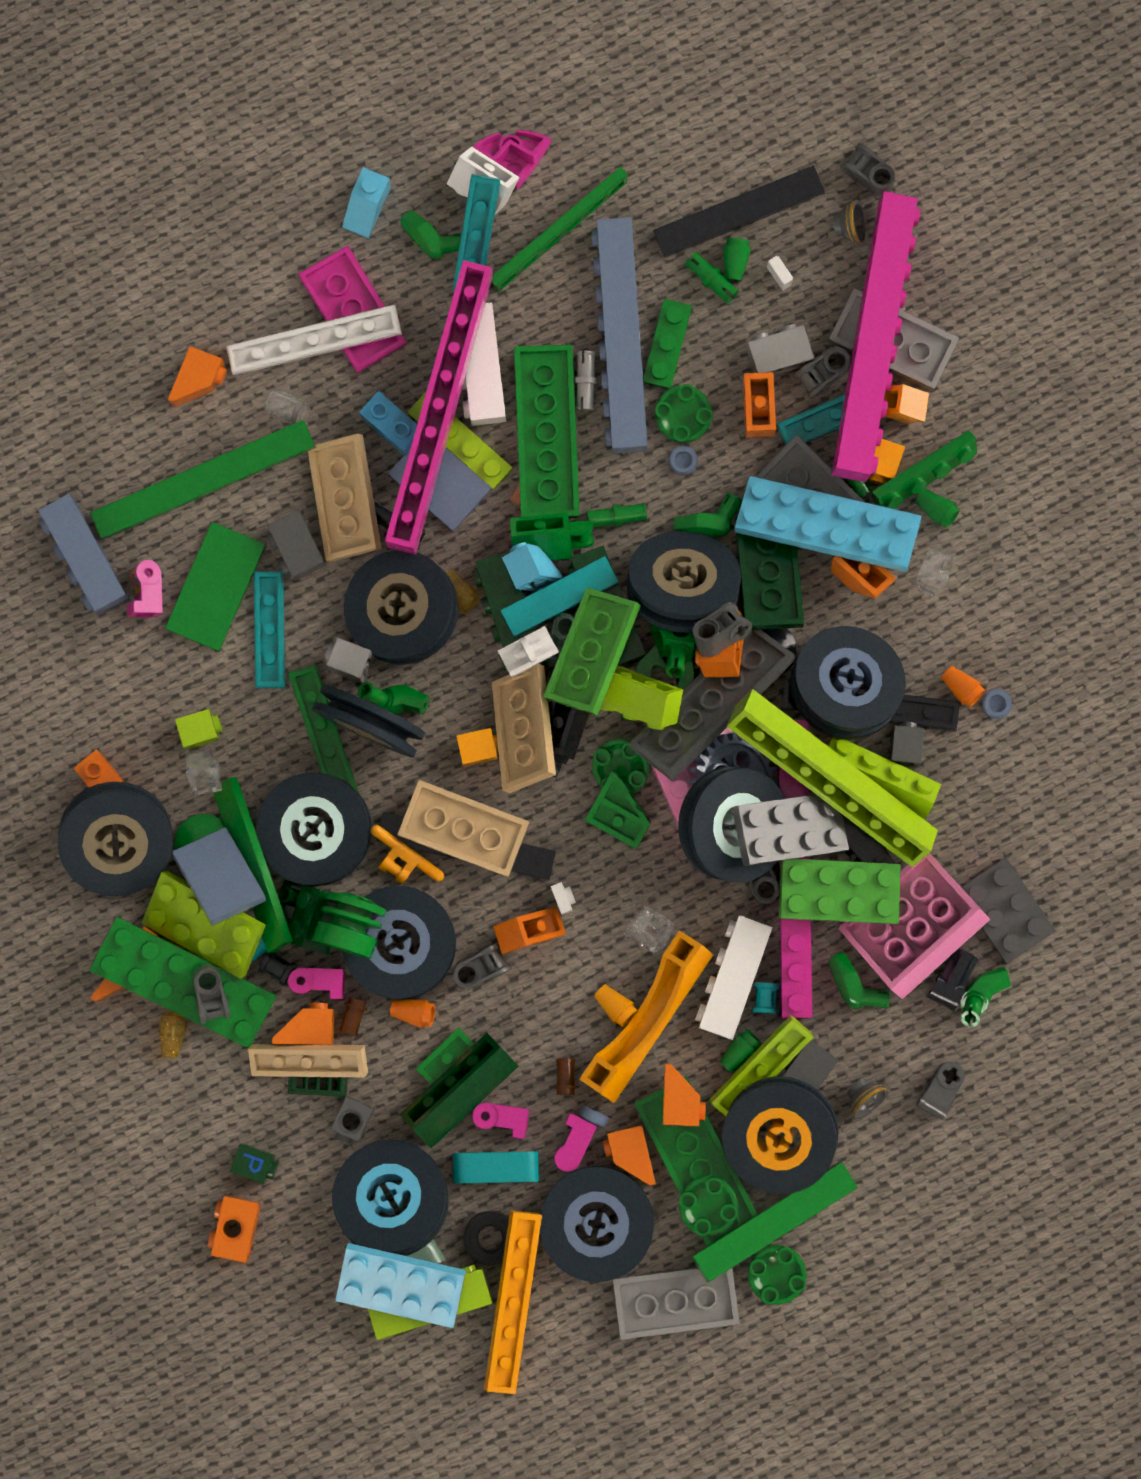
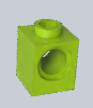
(199, 729)

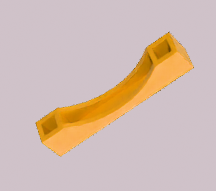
(620, 1059)

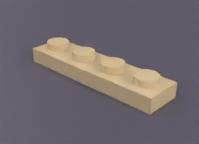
(308, 1060)

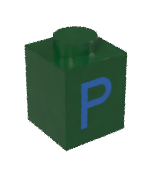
(254, 1163)

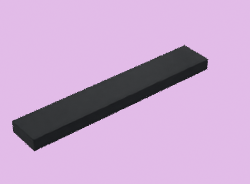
(739, 211)
(920, 710)
(529, 861)

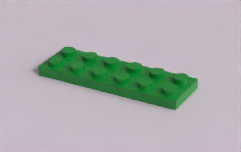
(546, 430)
(164, 976)
(691, 1154)

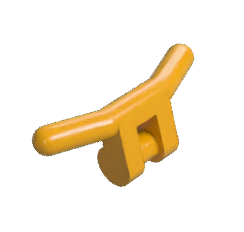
(407, 854)

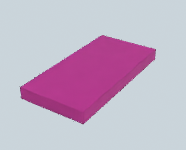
(343, 290)

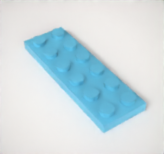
(828, 524)

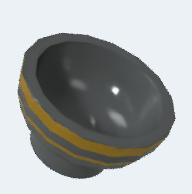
(845, 225)
(862, 1092)

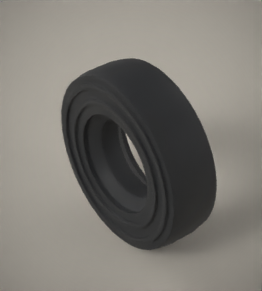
(471, 1235)

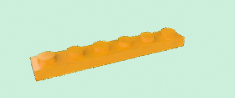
(512, 1302)

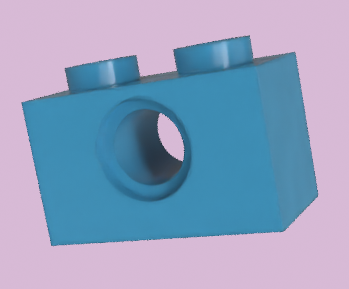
(389, 422)

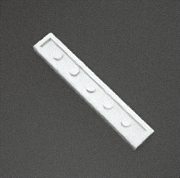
(314, 340)

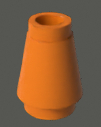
(963, 686)
(415, 1012)

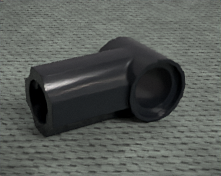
(951, 983)

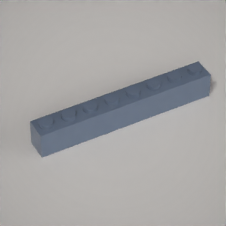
(621, 335)

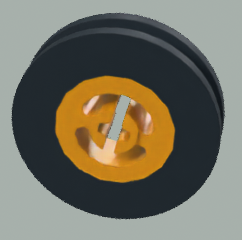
(767, 1164)

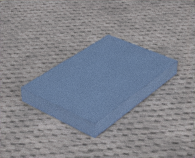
(455, 491)
(218, 876)

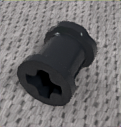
(277, 967)

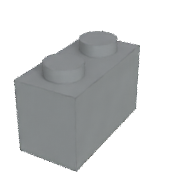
(780, 351)
(349, 660)

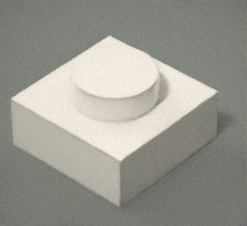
(564, 898)

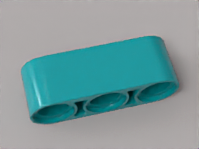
(495, 1167)

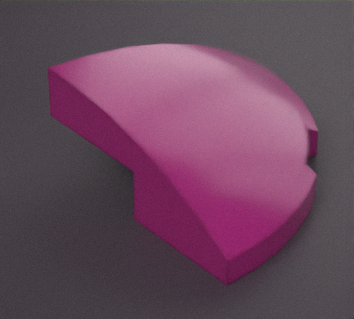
(515, 151)

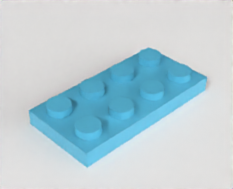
(400, 1285)

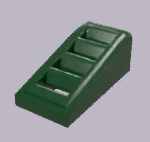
(341, 1091)

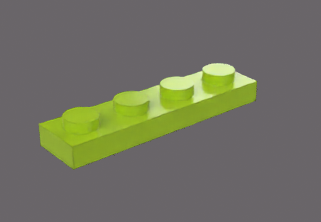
(471, 450)
(764, 1062)

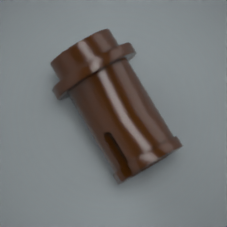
(353, 1016)
(565, 1076)

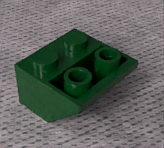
(302, 911)

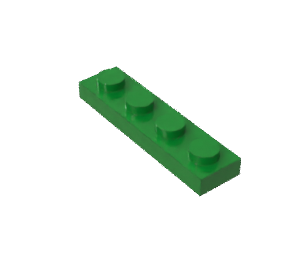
(926, 471)

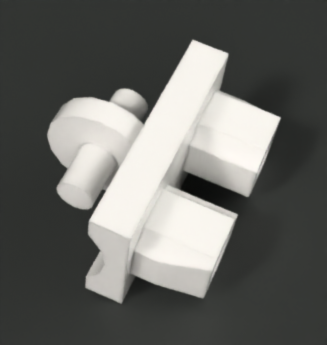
(528, 651)

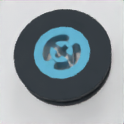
(419, 1179)

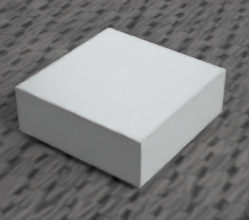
(780, 272)

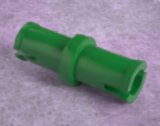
(711, 277)
(617, 515)

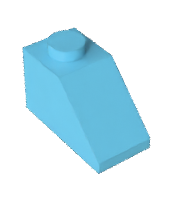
(366, 202)
(530, 567)

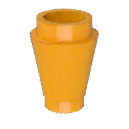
(615, 1005)

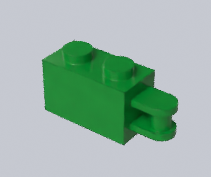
(552, 534)

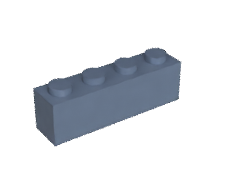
(83, 554)

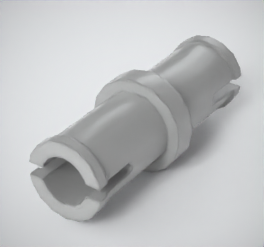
(585, 380)

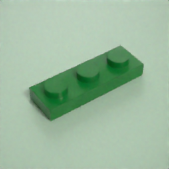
(667, 344)

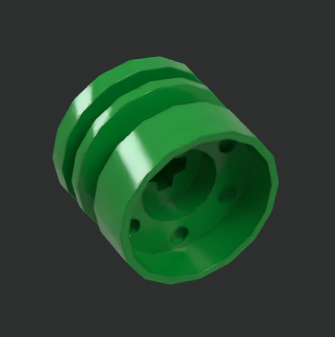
(349, 924)

